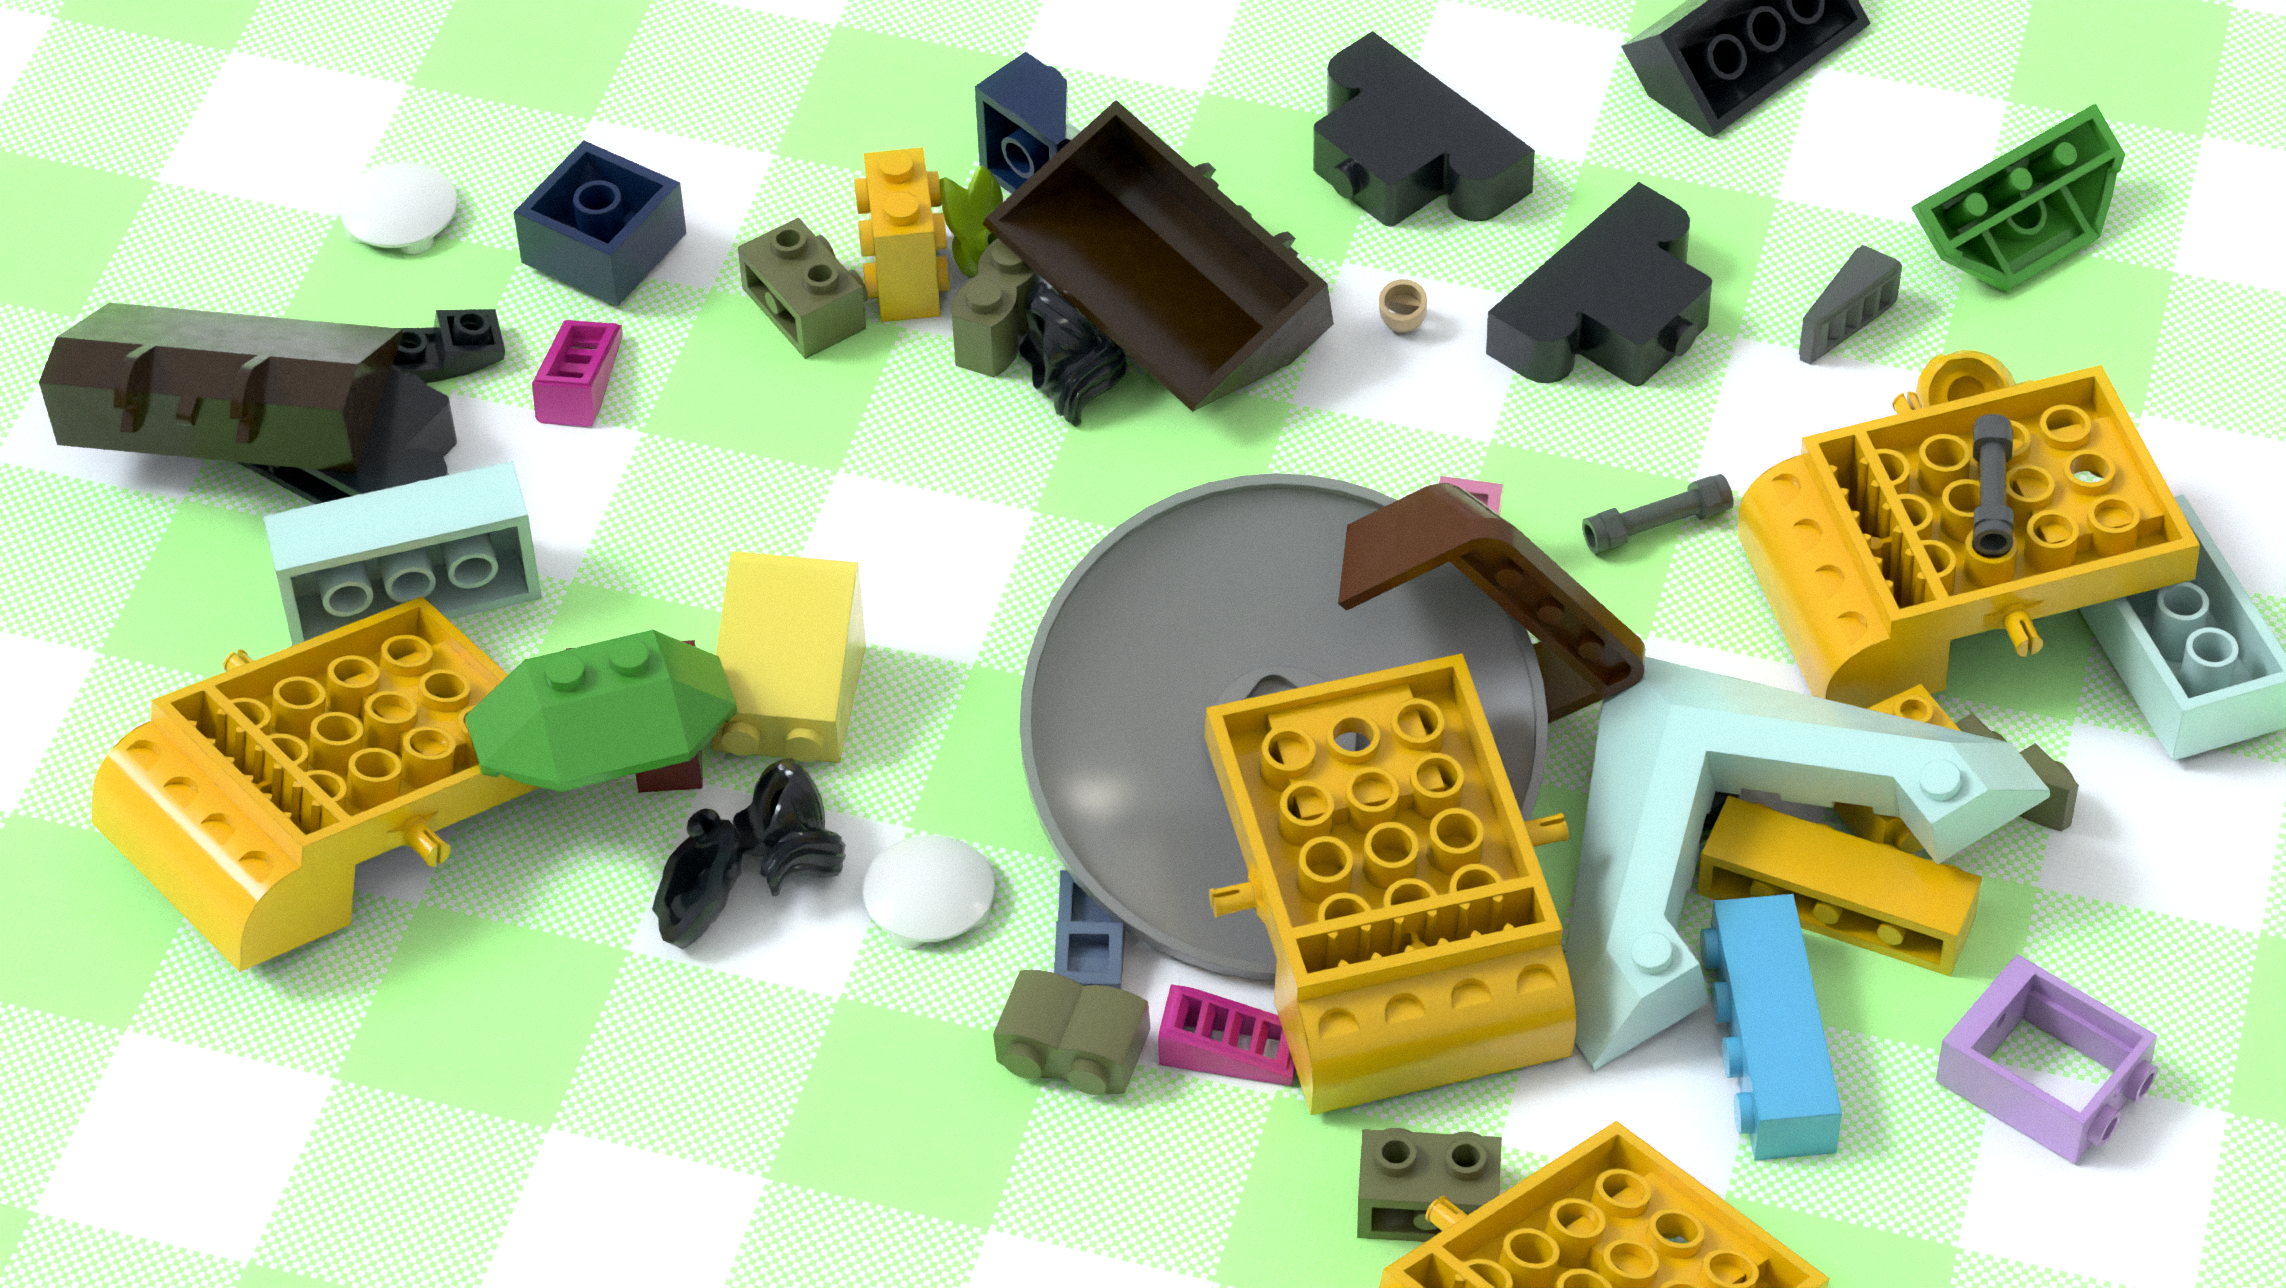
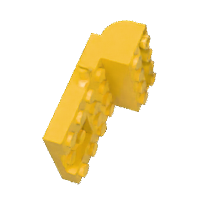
(1875, 544)
(294, 769)
(1393, 884)
(1601, 1224)

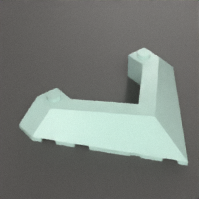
(1704, 732)

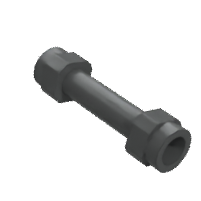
(1703, 498)
(1993, 519)

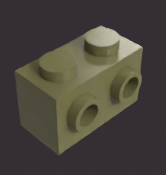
(803, 287)
(1411, 1169)

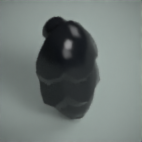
(698, 878)

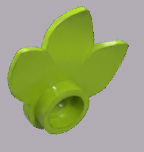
(965, 214)

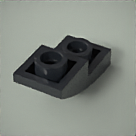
(453, 347)

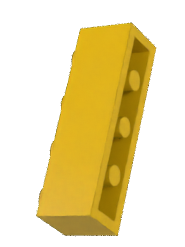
(1842, 884)

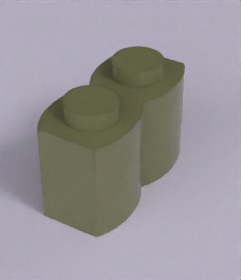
(991, 311)
(1071, 1032)

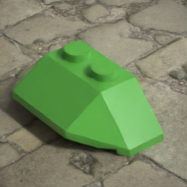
(2028, 203)
(601, 712)

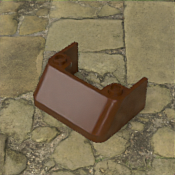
(1582, 644)

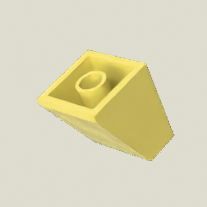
(790, 655)

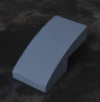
(1087, 939)

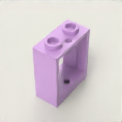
(2070, 1016)

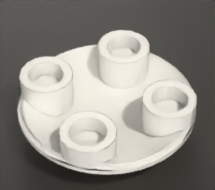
(398, 207)
(928, 890)

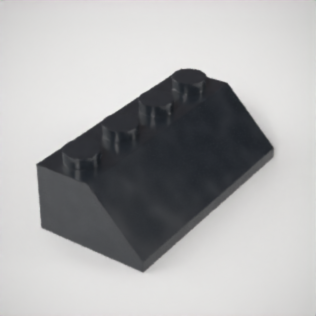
(1730, 55)

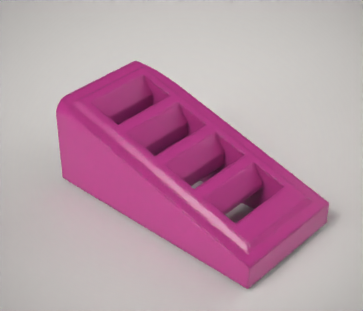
(574, 380)
(1199, 1053)

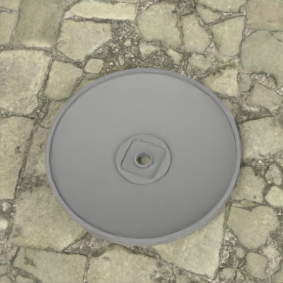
(1208, 607)

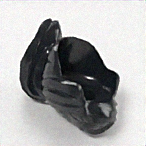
(1068, 353)
(789, 827)

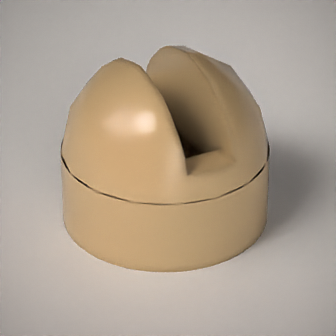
(1407, 301)

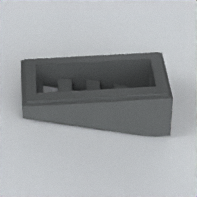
(1853, 299)

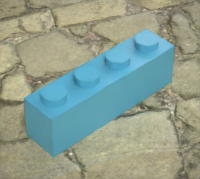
(1772, 1026)

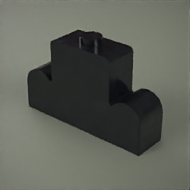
(1407, 138)
(1608, 294)
(404, 446)

